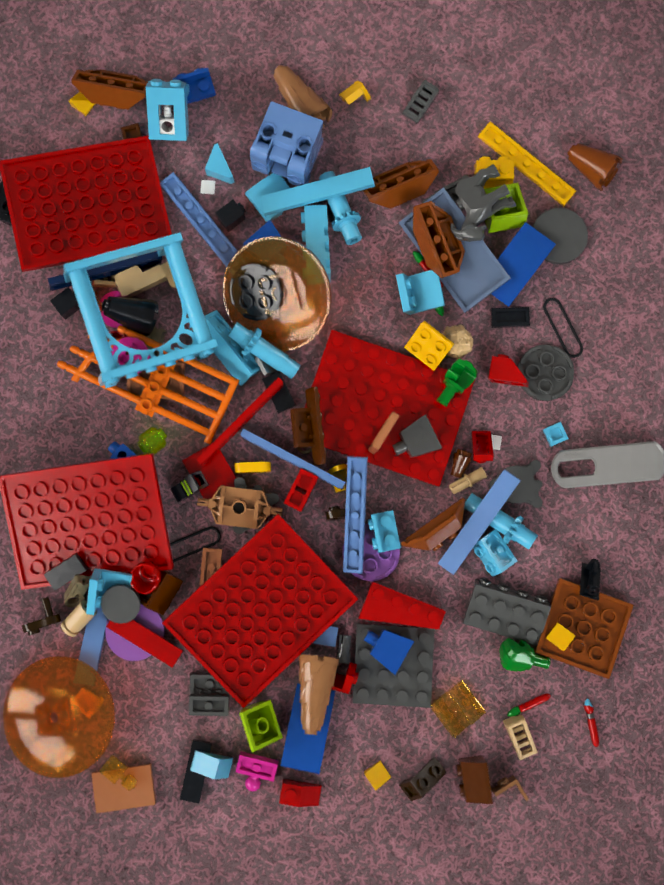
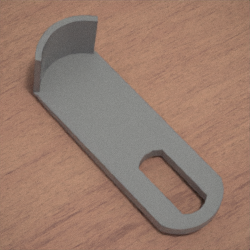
(613, 464)

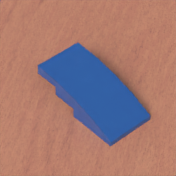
(522, 260)
(305, 750)

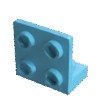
(420, 292)
(100, 582)

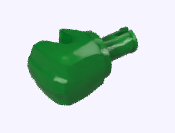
(457, 380)
(520, 656)

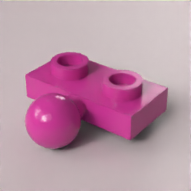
(256, 767)

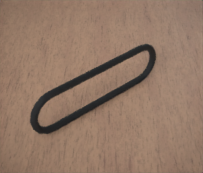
(553, 326)
(200, 549)

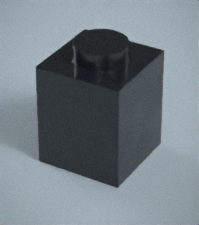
(231, 215)
(65, 303)

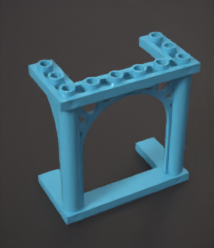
(110, 368)

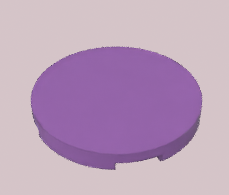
(375, 564)
(128, 650)

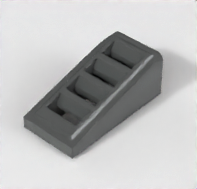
(431, 89)

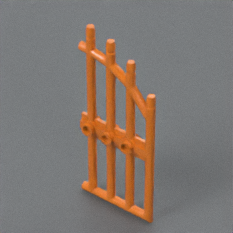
(156, 386)

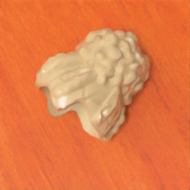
(462, 341)

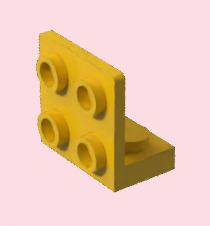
(429, 345)

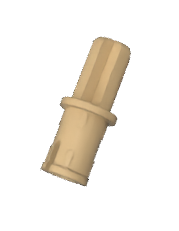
(467, 480)

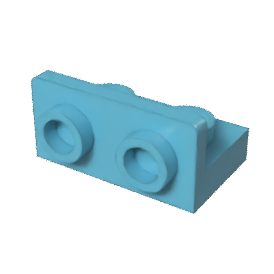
(384, 531)
(494, 553)

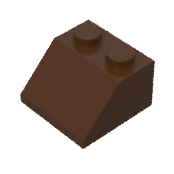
(163, 595)
(475, 780)

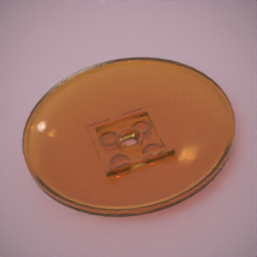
(304, 286)
(83, 713)

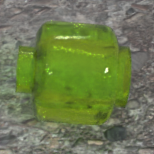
(152, 440)

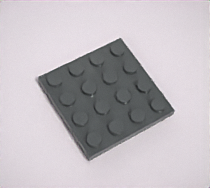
(413, 679)

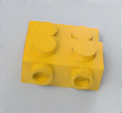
(504, 166)

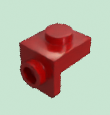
(344, 683)

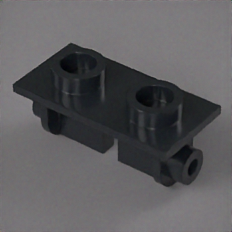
(590, 579)

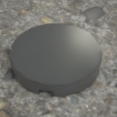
(120, 603)

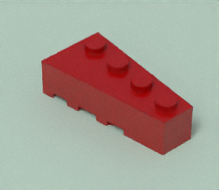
(395, 607)

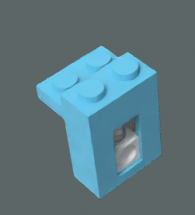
(167, 94)

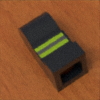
(189, 486)

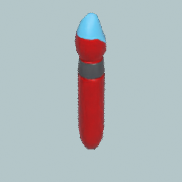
(591, 722)

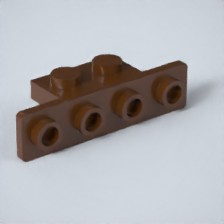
(308, 426)

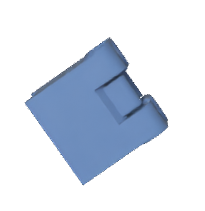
(287, 143)

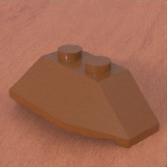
(110, 88)
(402, 183)
(436, 241)
(438, 529)

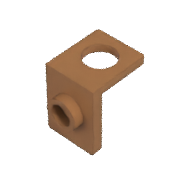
(506, 783)

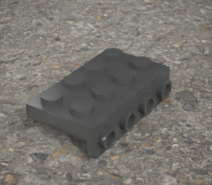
(507, 611)

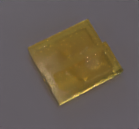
(457, 708)

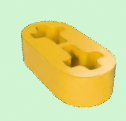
(252, 467)

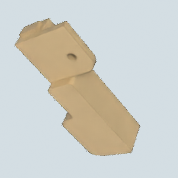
(134, 281)

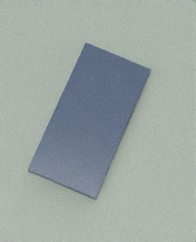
(479, 270)

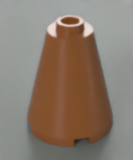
(594, 164)

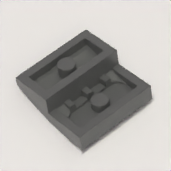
(207, 696)

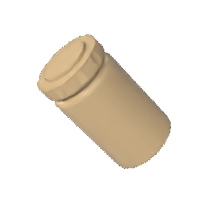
(76, 620)

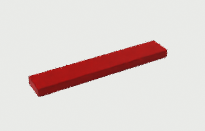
(240, 421)

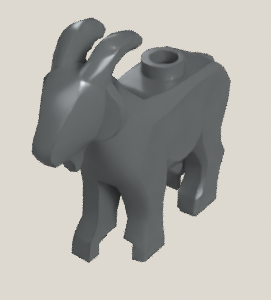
(478, 204)

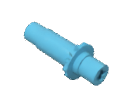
(345, 218)
(264, 350)
(505, 524)

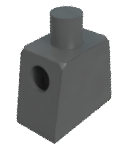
(417, 439)

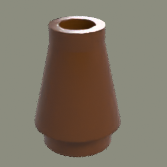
(460, 462)

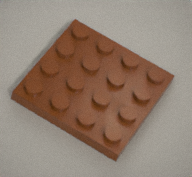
(597, 628)

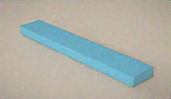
(317, 191)

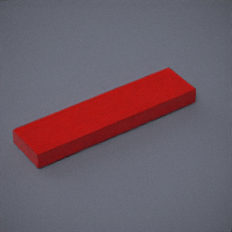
(148, 641)

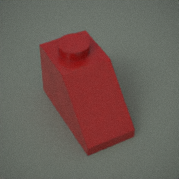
(505, 371)
(299, 793)

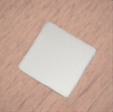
(207, 187)
(496, 442)

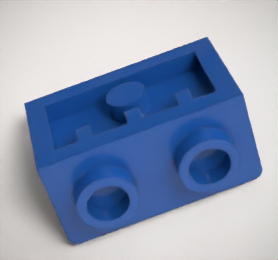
(199, 84)

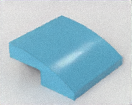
(268, 185)

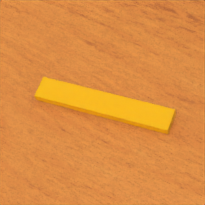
(527, 163)

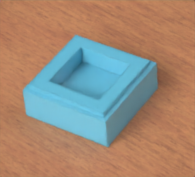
(555, 434)

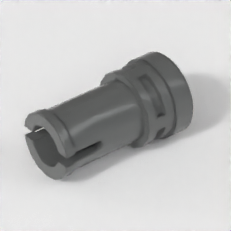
(344, 649)

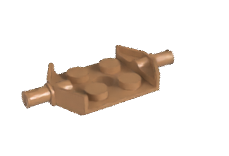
(254, 501)

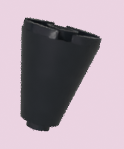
(132, 313)

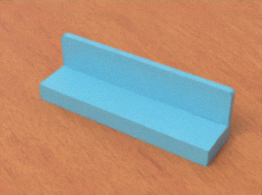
(229, 351)

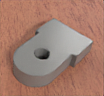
(264, 367)

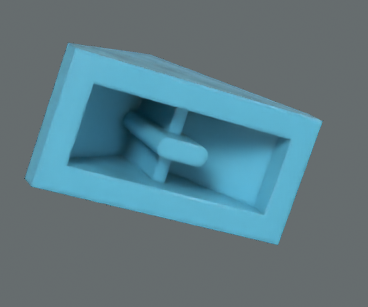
(218, 167)
(211, 765)

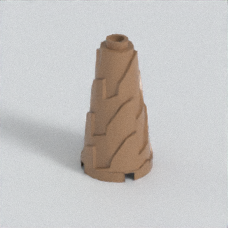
(299, 95)
(316, 681)

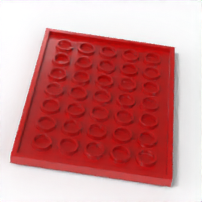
(83, 201)
(369, 382)
(95, 509)
(260, 610)

